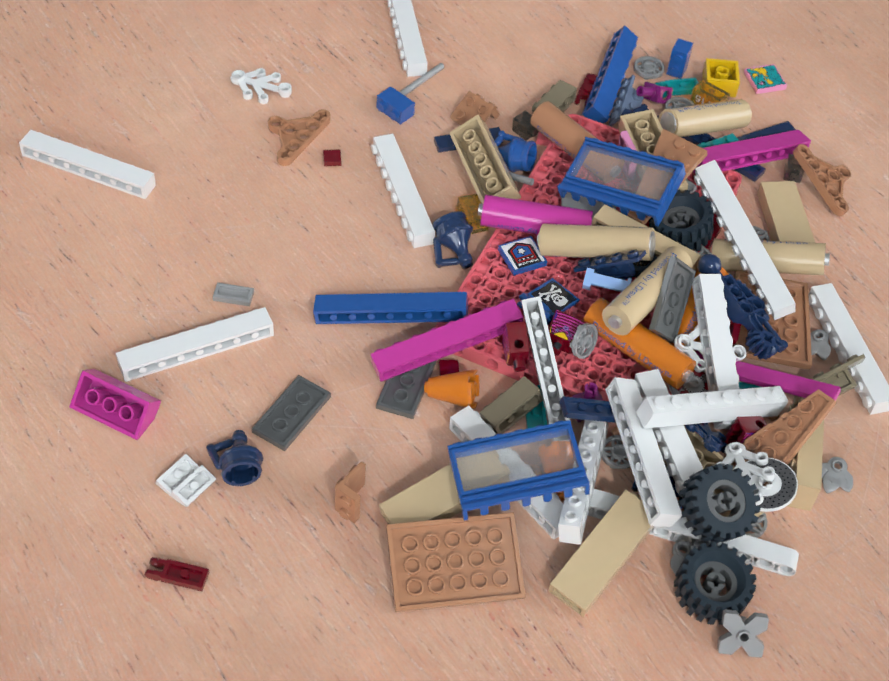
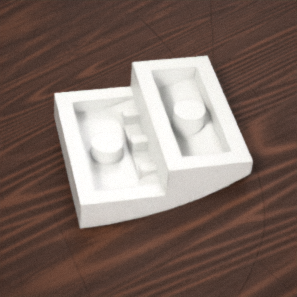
(185, 480)

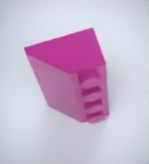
(114, 403)

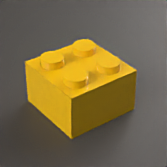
(722, 74)

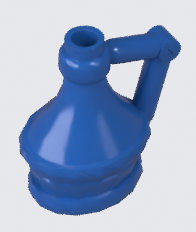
(517, 153)

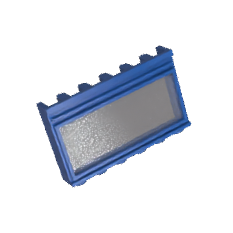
(623, 179)
(517, 467)

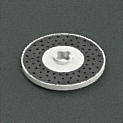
(780, 490)

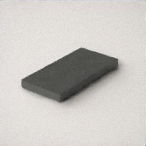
(672, 299)
(405, 391)
(291, 413)

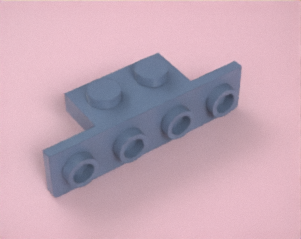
(626, 98)

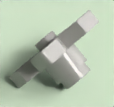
(742, 633)

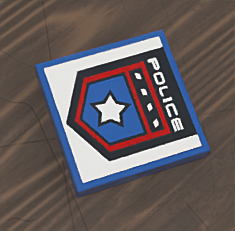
(522, 255)

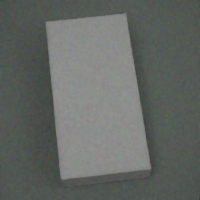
(233, 294)

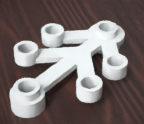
(241, 78)
(691, 345)
(737, 452)

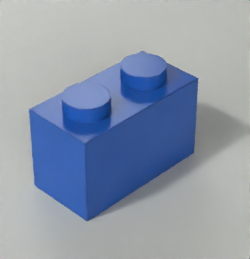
(679, 58)
(395, 105)

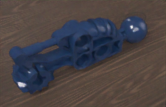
(746, 309)

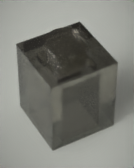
(523, 127)
(793, 170)

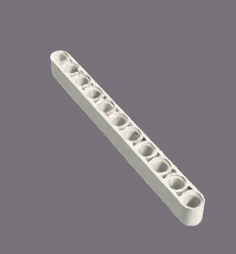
(758, 551)

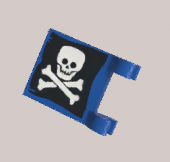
(553, 297)

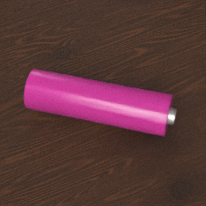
(528, 215)

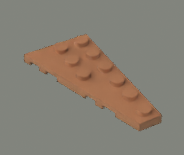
(676, 148)
(792, 430)

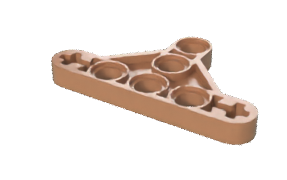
(300, 128)
(824, 171)

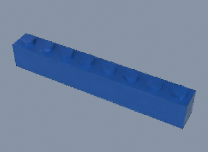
(610, 75)
(390, 307)

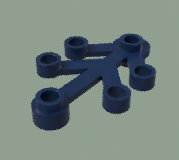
(712, 440)

